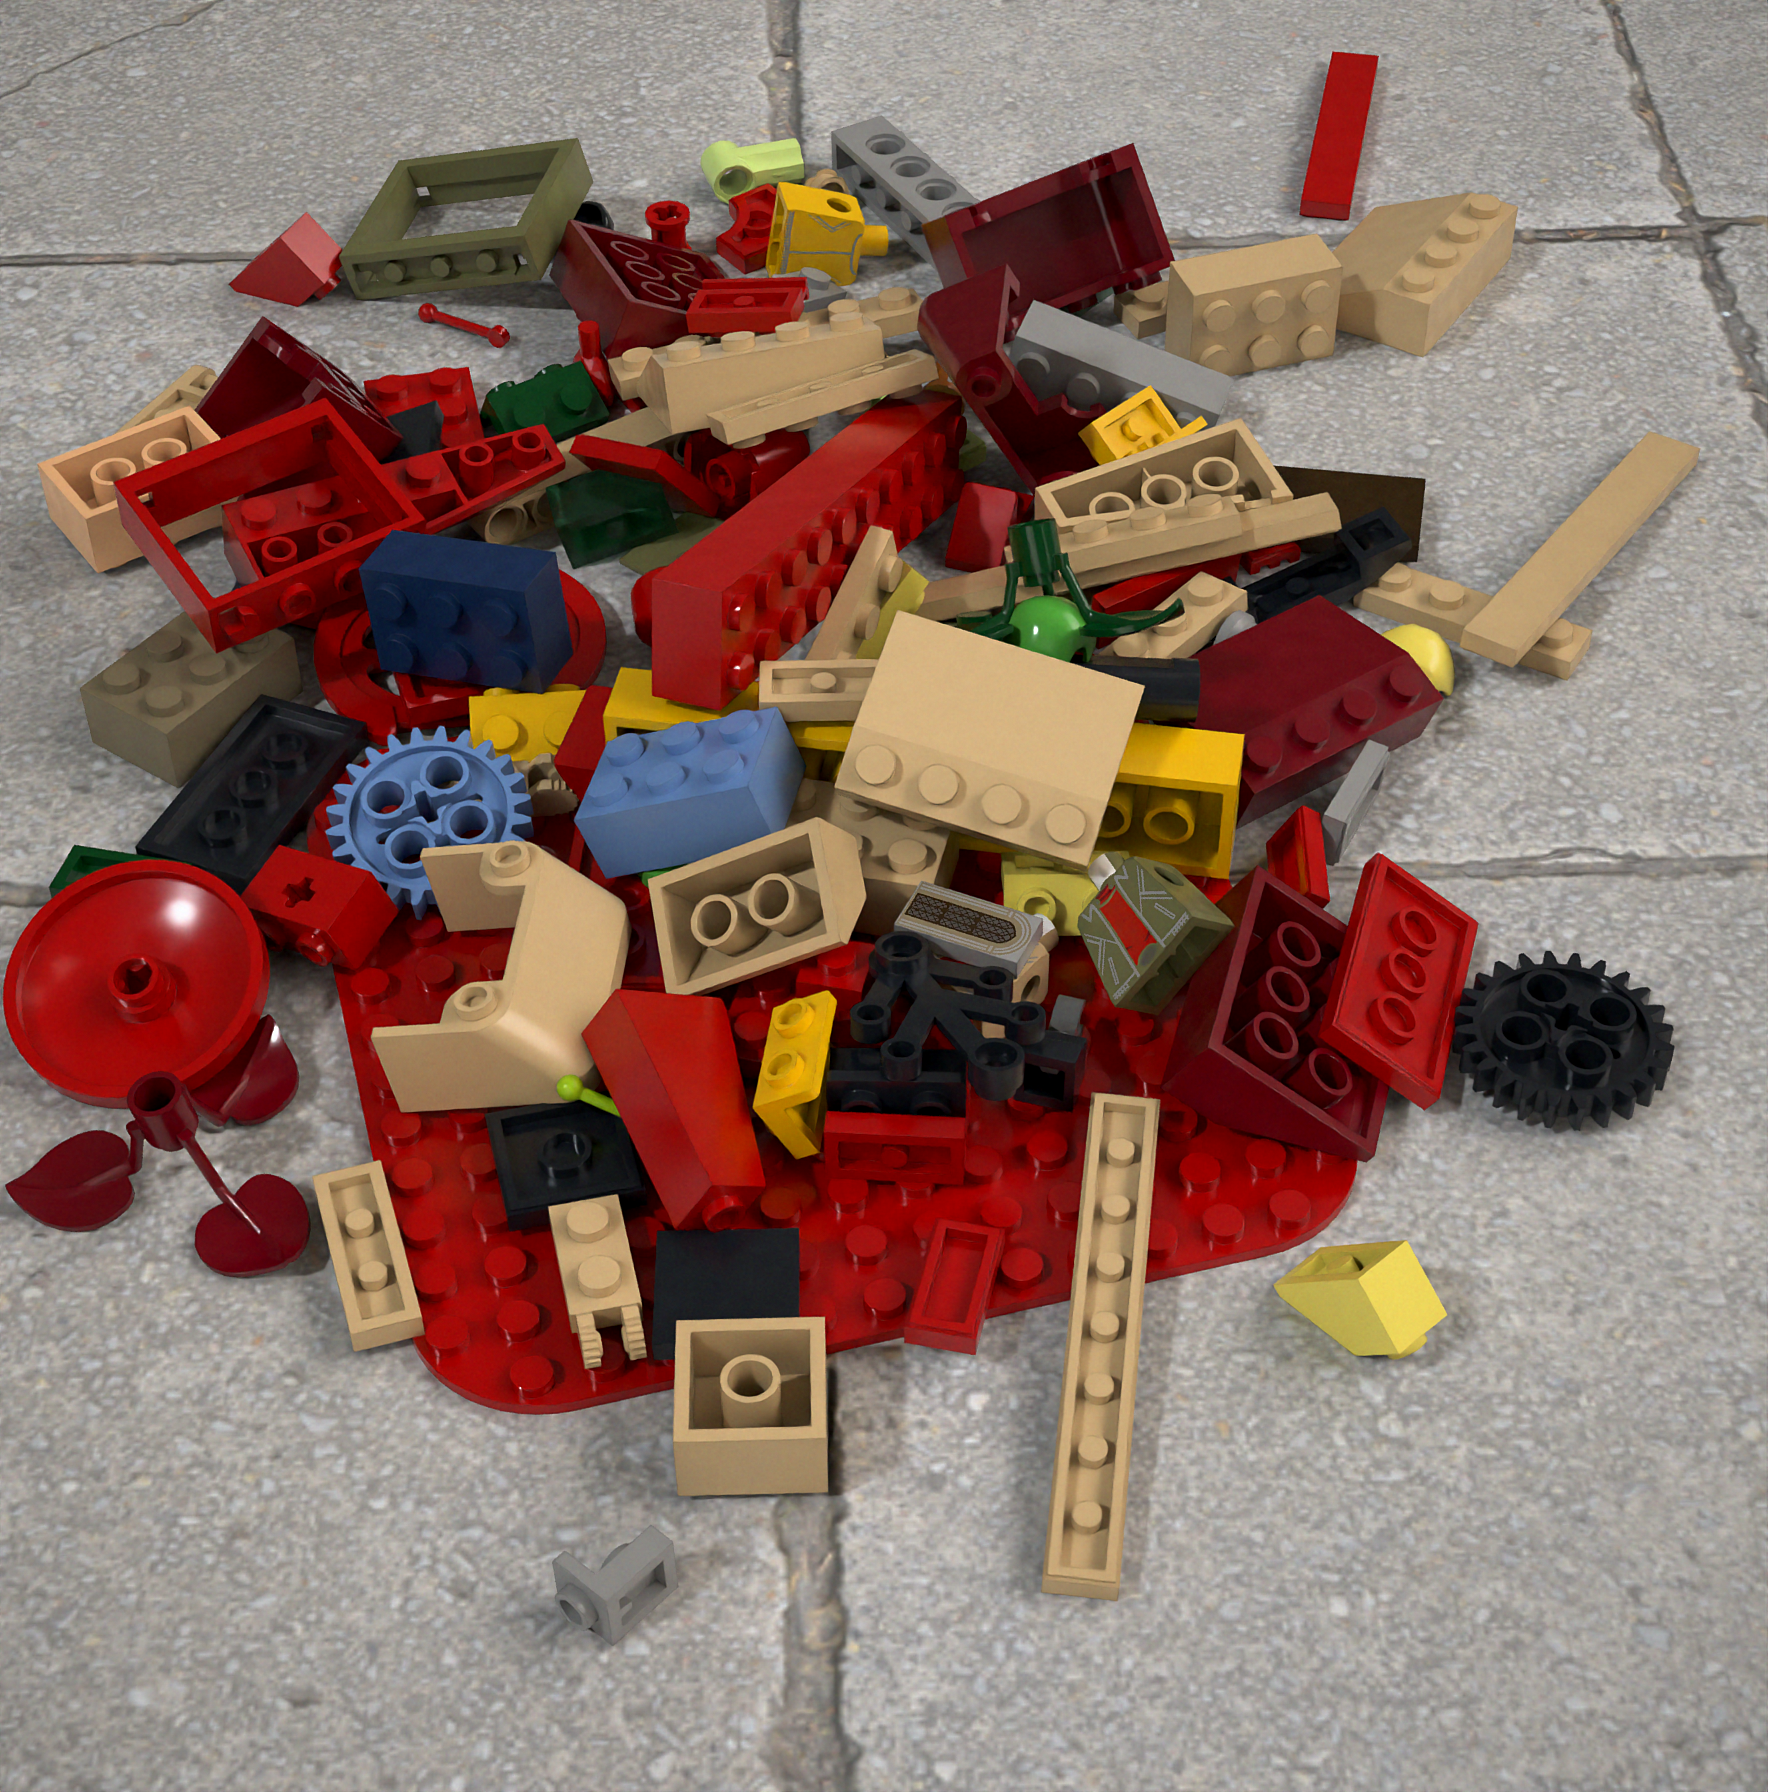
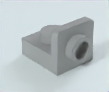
(622, 1591)

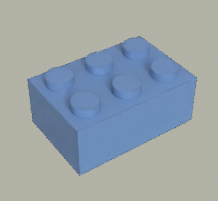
(690, 791)

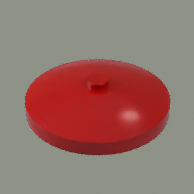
(136, 979)

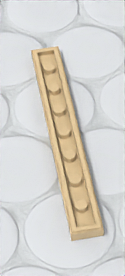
(1260, 529)
(1578, 550)
(1102, 1351)

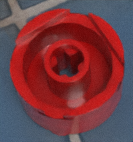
(743, 472)

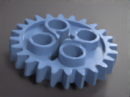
(410, 779)

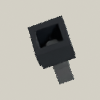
(1057, 1062)

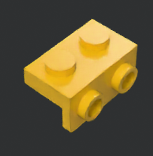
(1134, 427)
(523, 722)
(795, 1071)

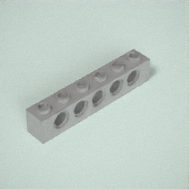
(896, 179)

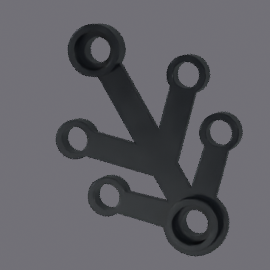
(907, 964)

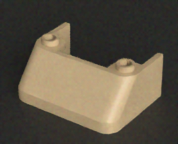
(521, 1033)

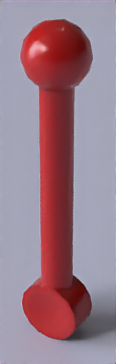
(497, 336)

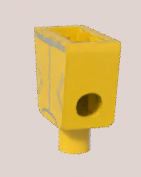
(820, 232)

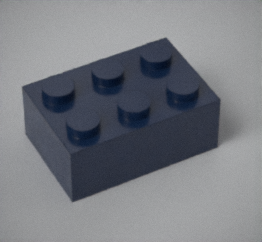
(467, 611)

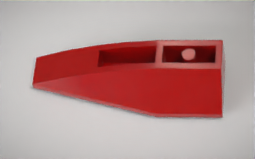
(444, 486)

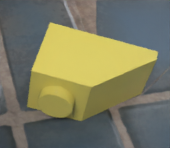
(1365, 1297)

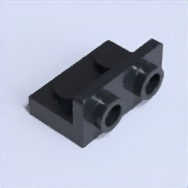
(858, 1085)

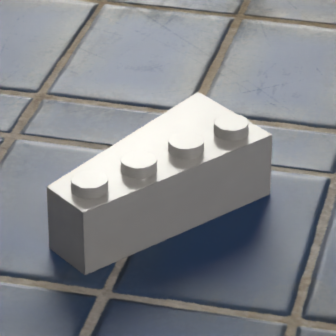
(1099, 365)

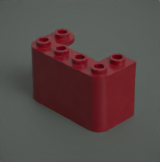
(1060, 236)

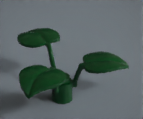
(1039, 560)

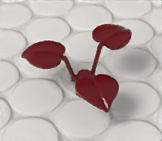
(249, 1234)

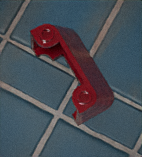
(966, 336)
(280, 374)

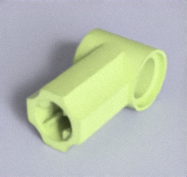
(751, 166)

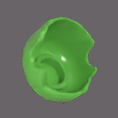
(1050, 628)

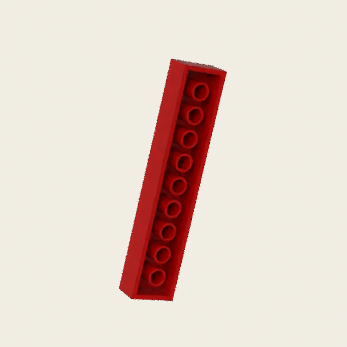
(784, 555)

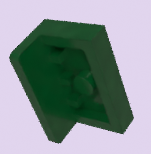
(555, 397)

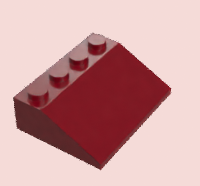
(629, 285)
(1308, 700)
(1253, 1023)

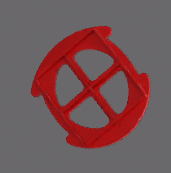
(344, 662)

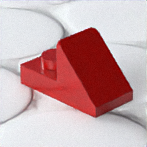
(982, 526)

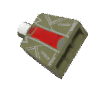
(1147, 930)

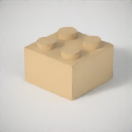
(750, 1406)

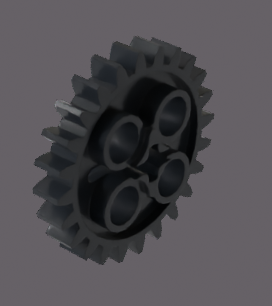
(1562, 1040)

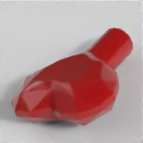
(594, 360)

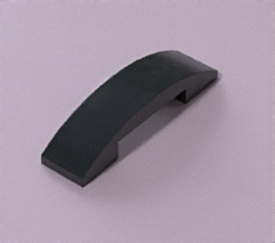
(1360, 556)

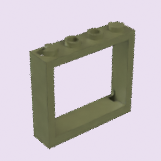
(470, 259)

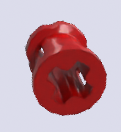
(663, 224)

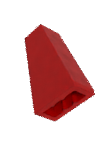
(681, 1101)

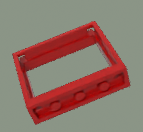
(242, 465)

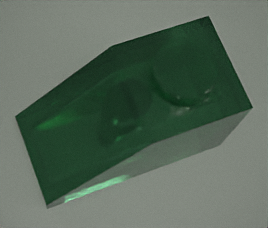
(608, 515)

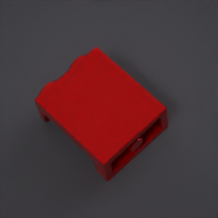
(895, 1144)

